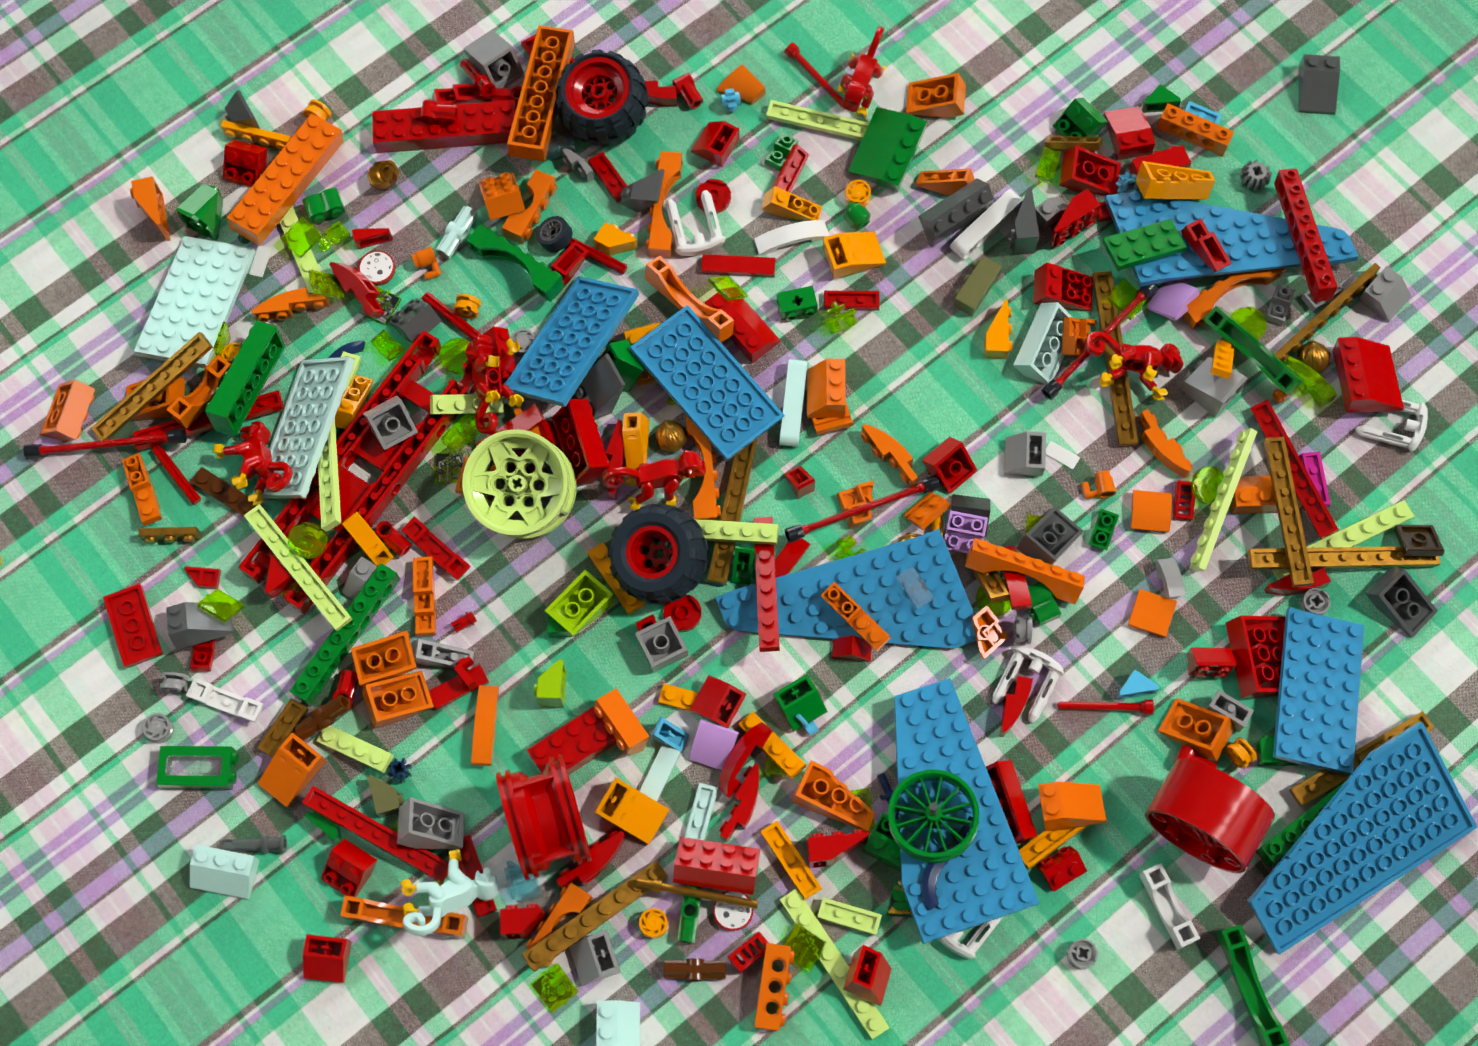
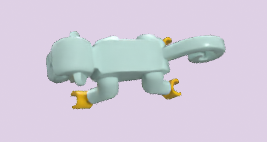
(446, 897)

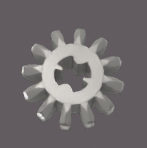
(1255, 175)

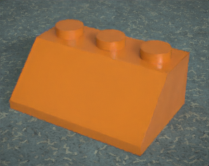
(826, 389)
(68, 411)
(1253, 495)
(621, 722)

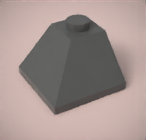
(239, 111)
(643, 192)

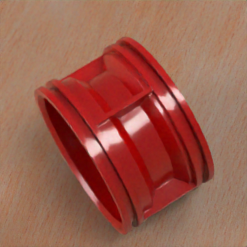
(543, 817)

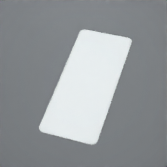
(260, 261)
(1062, 455)

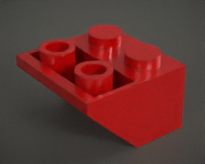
(717, 142)
(243, 162)
(1210, 662)
(718, 701)
(348, 868)
(520, 922)
(326, 958)
(868, 975)

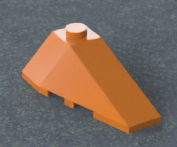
(827, 796)

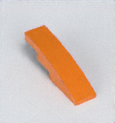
(424, 596)
(485, 725)

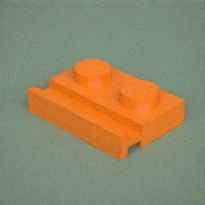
(826, 425)
(927, 510)

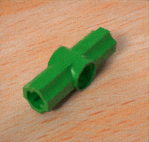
(688, 924)

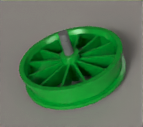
(933, 815)

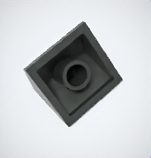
(971, 505)

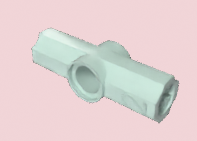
(456, 232)

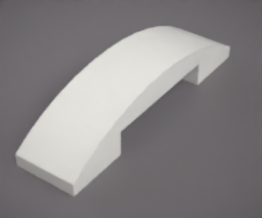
(790, 234)
(224, 700)

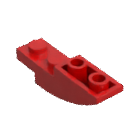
(356, 282)
(747, 797)
(602, 856)

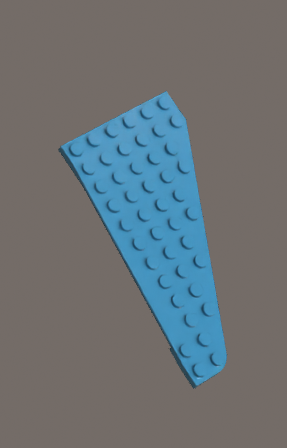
(1248, 238)
(873, 585)

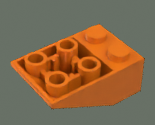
(501, 195)
(291, 770)

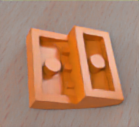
(1151, 510)

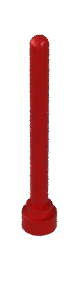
(793, 52)
(1145, 706)

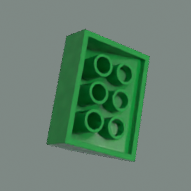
(888, 148)

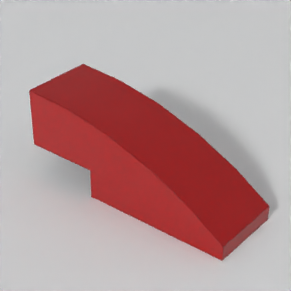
(459, 95)
(661, 95)
(1206, 245)
(570, 262)
(1284, 586)
(1015, 703)

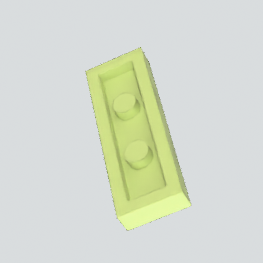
(849, 916)

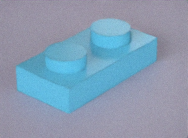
(1203, 112)

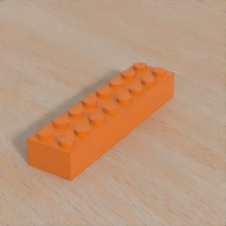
(538, 96)
(285, 179)

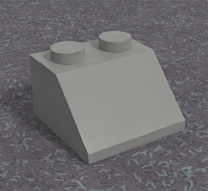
(1386, 294)
(390, 422)
(662, 644)

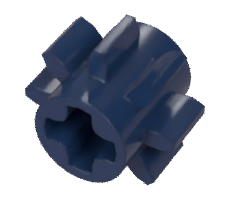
(398, 765)

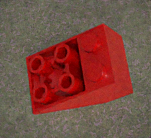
(1078, 215)
(1063, 286)
(829, 849)

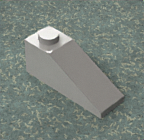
(438, 654)

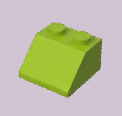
(552, 686)

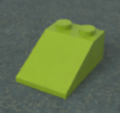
(580, 603)

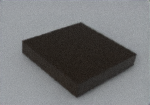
(1419, 540)

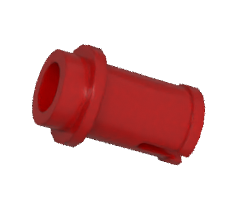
(464, 621)

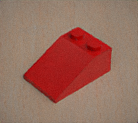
(1129, 133)
(1089, 170)

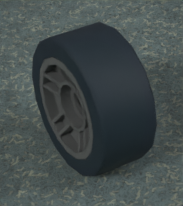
(554, 234)

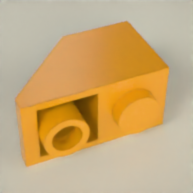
(613, 240)

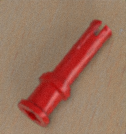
(468, 68)

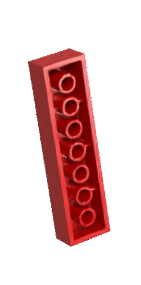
(475, 125)

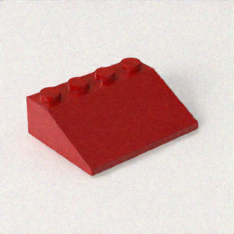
(1366, 375)
(1258, 653)

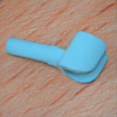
(810, 727)

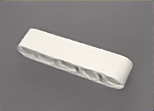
(986, 224)

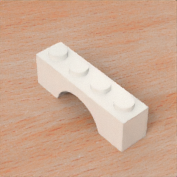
(1176, 922)

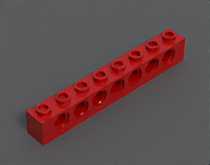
(1305, 235)

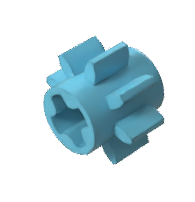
(731, 99)
(1123, 180)

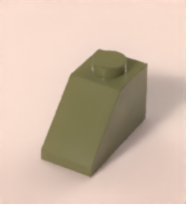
(385, 797)

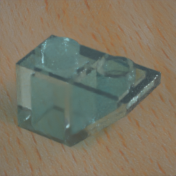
(557, 144)
(521, 889)

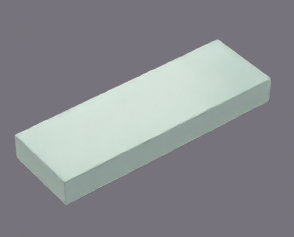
(660, 772)
(701, 811)

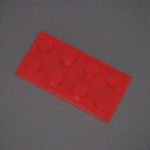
(133, 625)

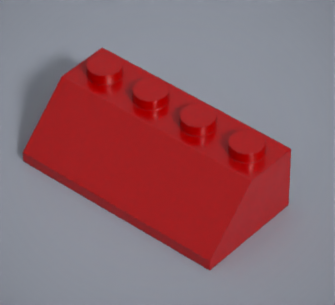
(749, 330)
(1012, 800)

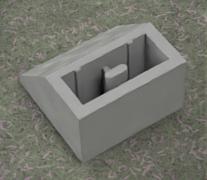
(1025, 454)
(595, 958)

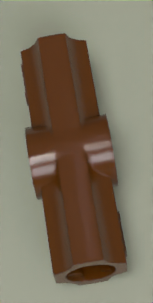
(322, 717)
(694, 969)

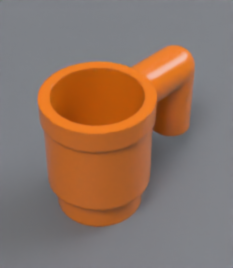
(426, 258)
(1104, 486)

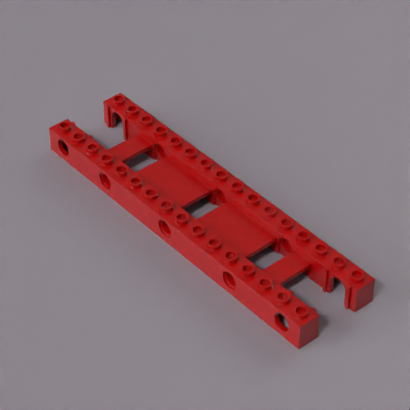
(359, 440)

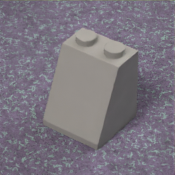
(494, 59)
(1211, 390)

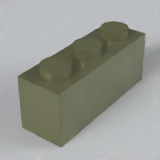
(977, 285)

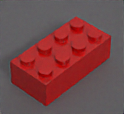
(581, 440)
(576, 741)
(716, 865)

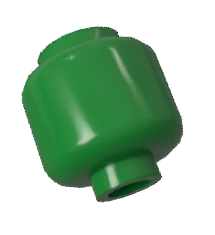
(857, 215)

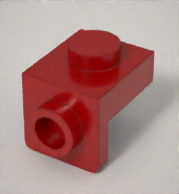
(464, 678)

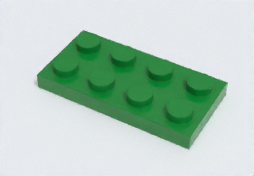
(1144, 244)

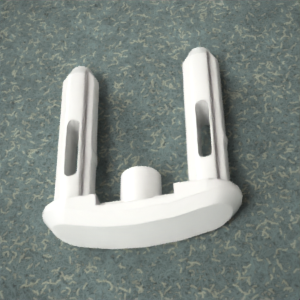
(700, 245)
(1418, 427)
(1038, 660)
(968, 951)

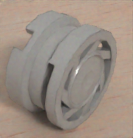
(524, 339)
(1315, 601)
(1022, 630)
(174, 683)
(158, 728)
(1082, 954)

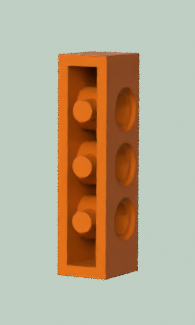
(1195, 129)
(763, 1018)

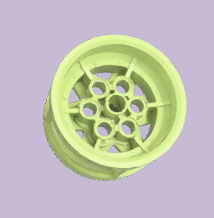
(480, 481)

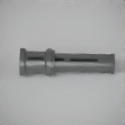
(262, 844)

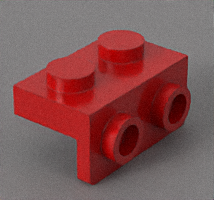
(1062, 867)

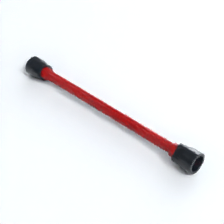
(1052, 388)
(35, 451)
(797, 532)

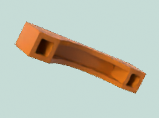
(660, 236)
(665, 280)
(1204, 303)
(705, 501)
(989, 557)
(391, 915)

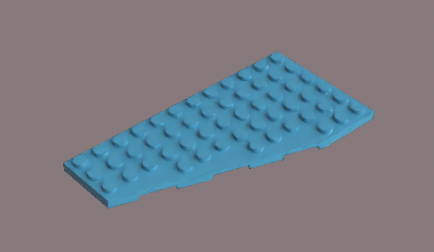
(1371, 832)
(990, 874)

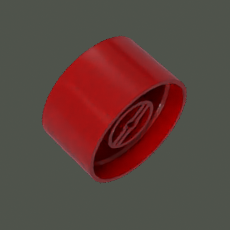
(1210, 815)

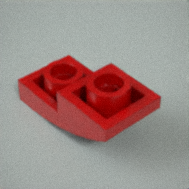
(203, 656)

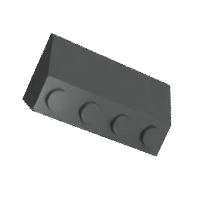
(956, 211)

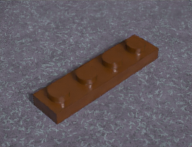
(222, 491)

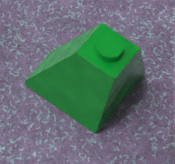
(203, 211)

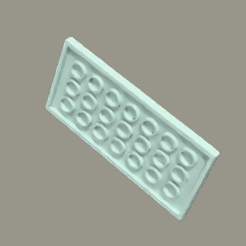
(195, 297)
(307, 421)

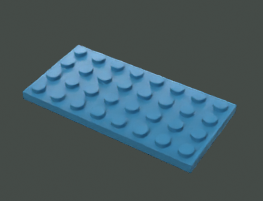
(571, 341)
(707, 382)
(1318, 691)

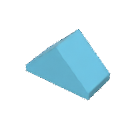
(1137, 686)
(669, 734)

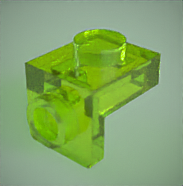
(386, 345)

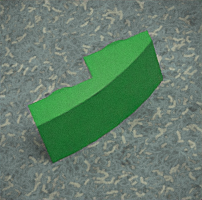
(780, 151)
(1103, 529)

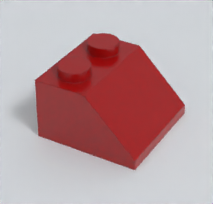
(950, 464)

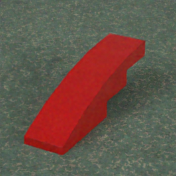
(615, 454)
(1017, 587)

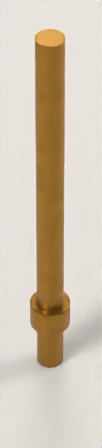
(658, 886)

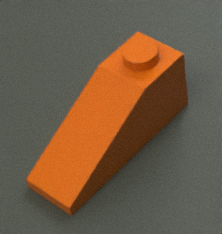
(945, 181)

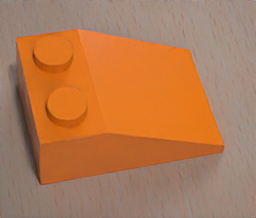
(937, 96)
(151, 201)
(159, 405)
(383, 658)
(396, 698)
(1197, 728)
(1071, 805)

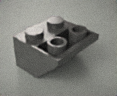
(414, 319)

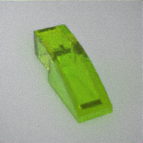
(1313, 382)
(461, 433)

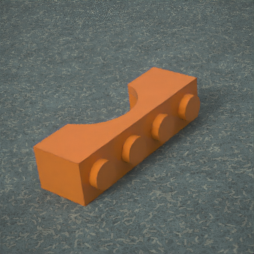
(520, 225)
(189, 407)
(572, 902)

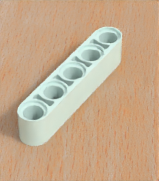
(793, 403)

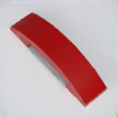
(432, 546)
(755, 736)

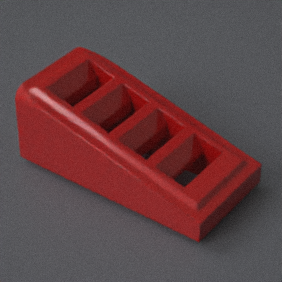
(371, 236)
(1177, 492)
(732, 957)

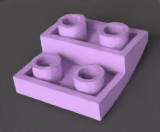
(1172, 299)
(962, 530)
(712, 744)

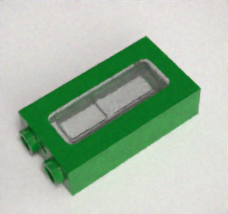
(197, 767)

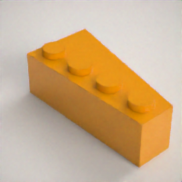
(1173, 182)

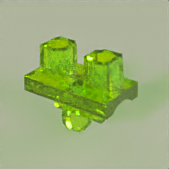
(1047, 165)
(832, 323)
(845, 547)

